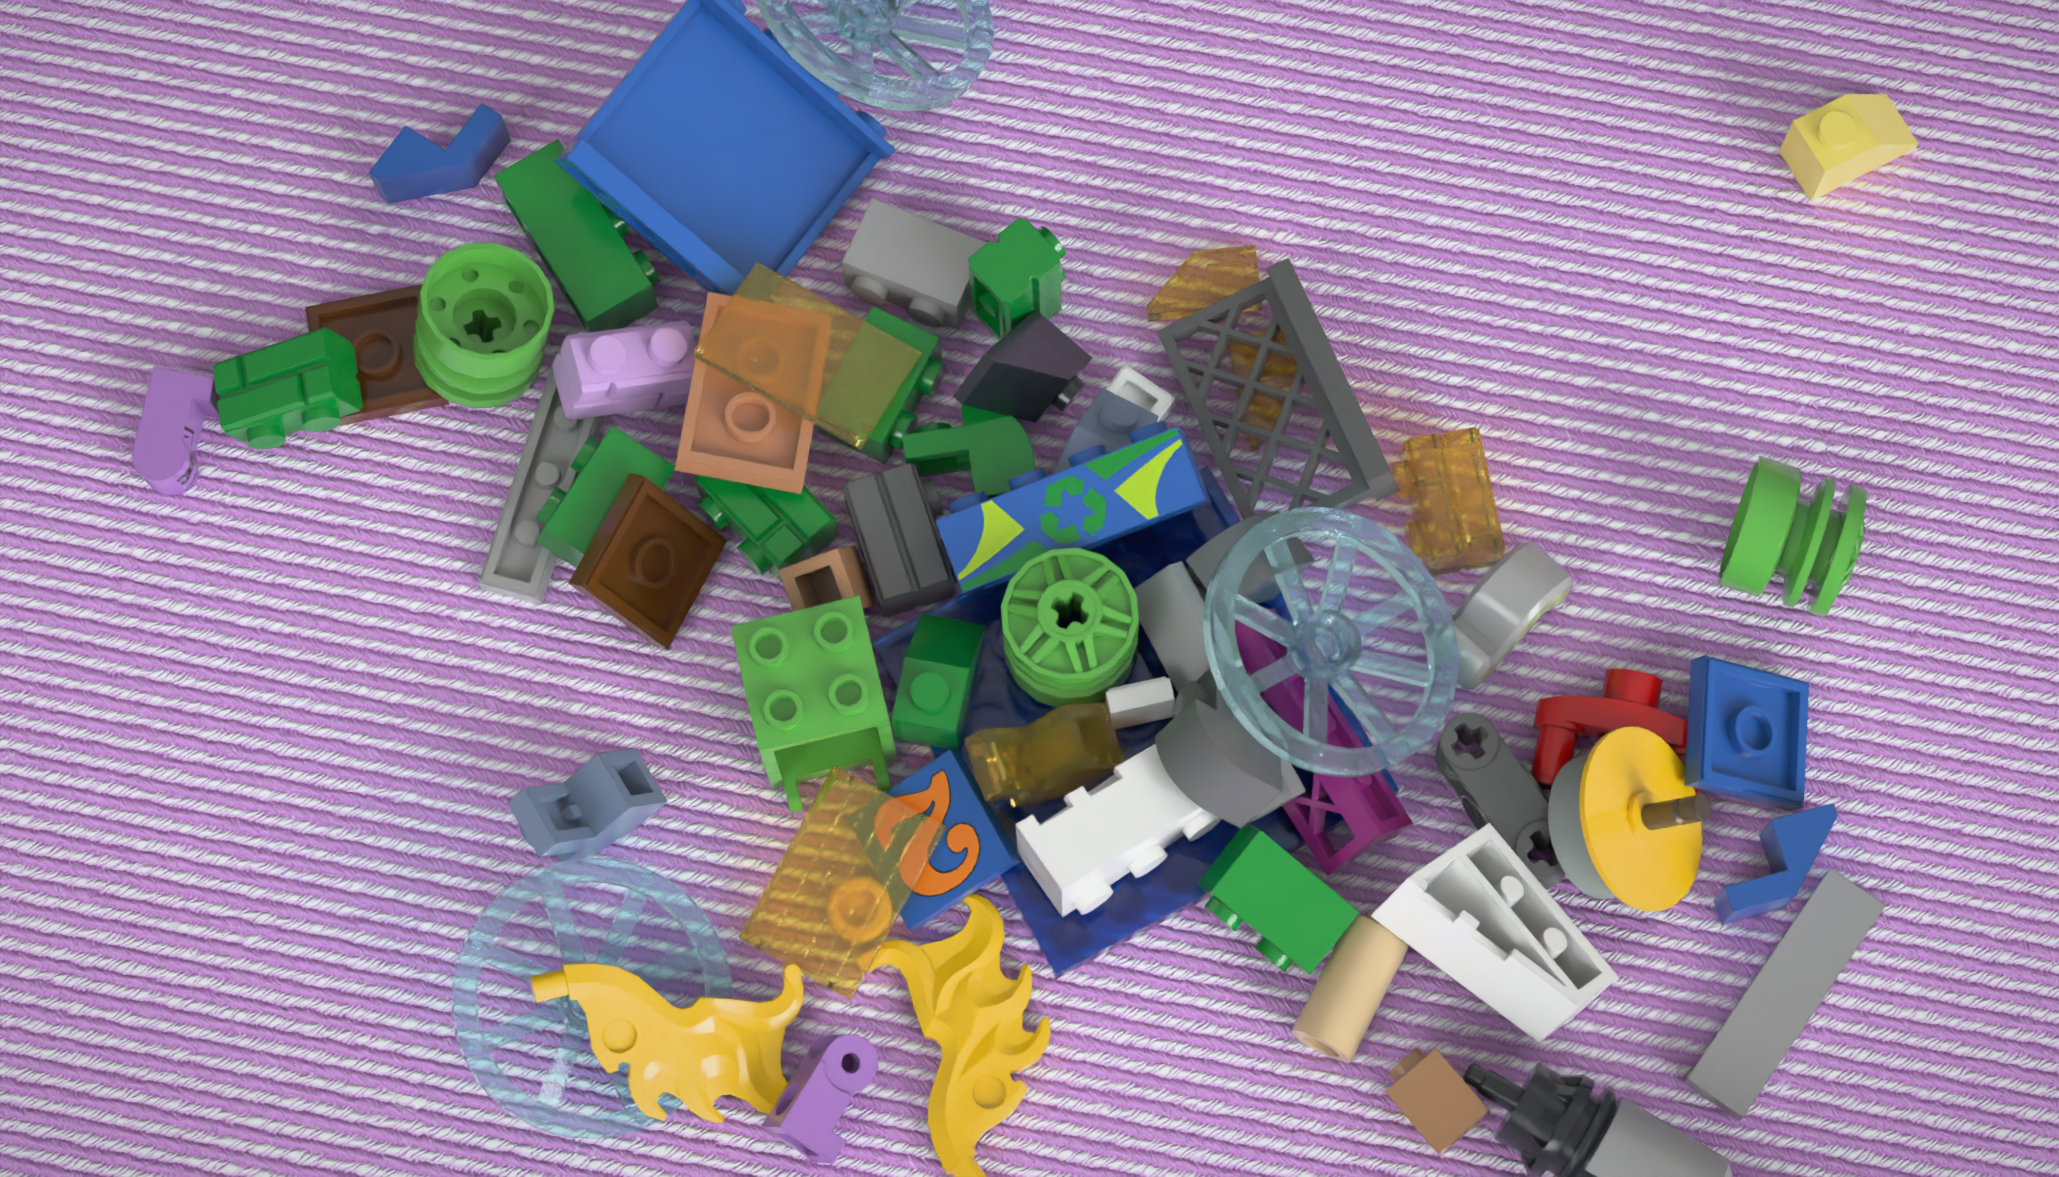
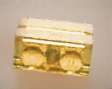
(1449, 502)

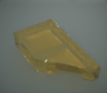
(1204, 280)
(1278, 373)

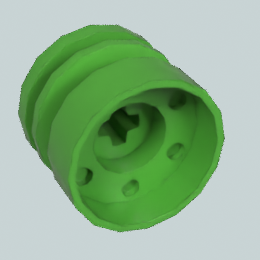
(482, 324)
(1793, 537)
(1086, 658)

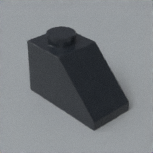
(1027, 372)

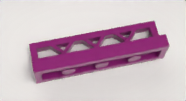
(1362, 800)

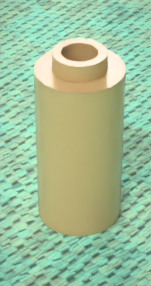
(1350, 989)

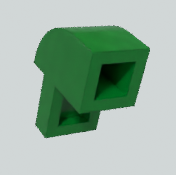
(986, 444)

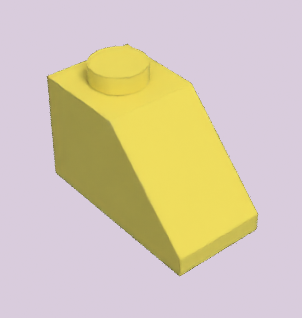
(1845, 141)

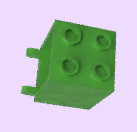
(814, 695)

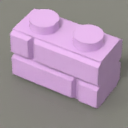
(625, 369)

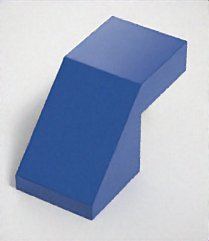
(419, 168)
(1790, 849)

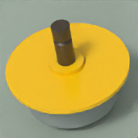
(1628, 821)

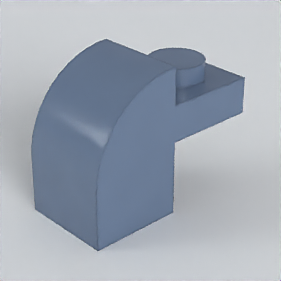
(590, 808)

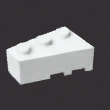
(1109, 833)
(1498, 934)

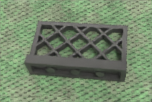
(1316, 367)

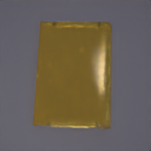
(807, 355)
(842, 882)

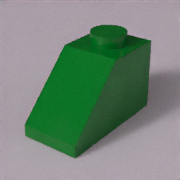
(937, 682)

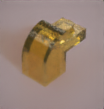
(1047, 757)

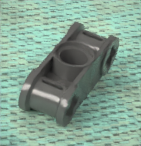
(1498, 791)

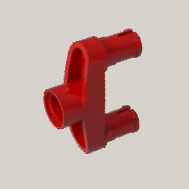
(1625, 701)

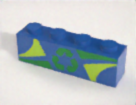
(1078, 507)

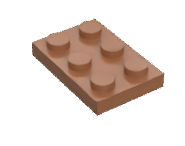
(738, 432)

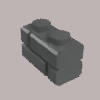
(900, 538)

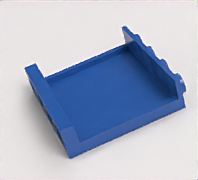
(723, 148)

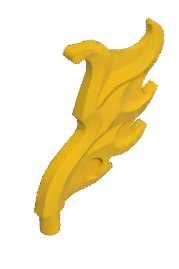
(977, 1023)
(688, 1051)

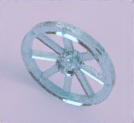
(881, 24)
(1335, 638)
(478, 948)

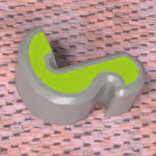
(1505, 608)

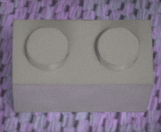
(911, 264)

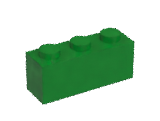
(579, 242)

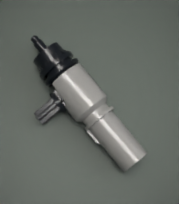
(1575, 1134)

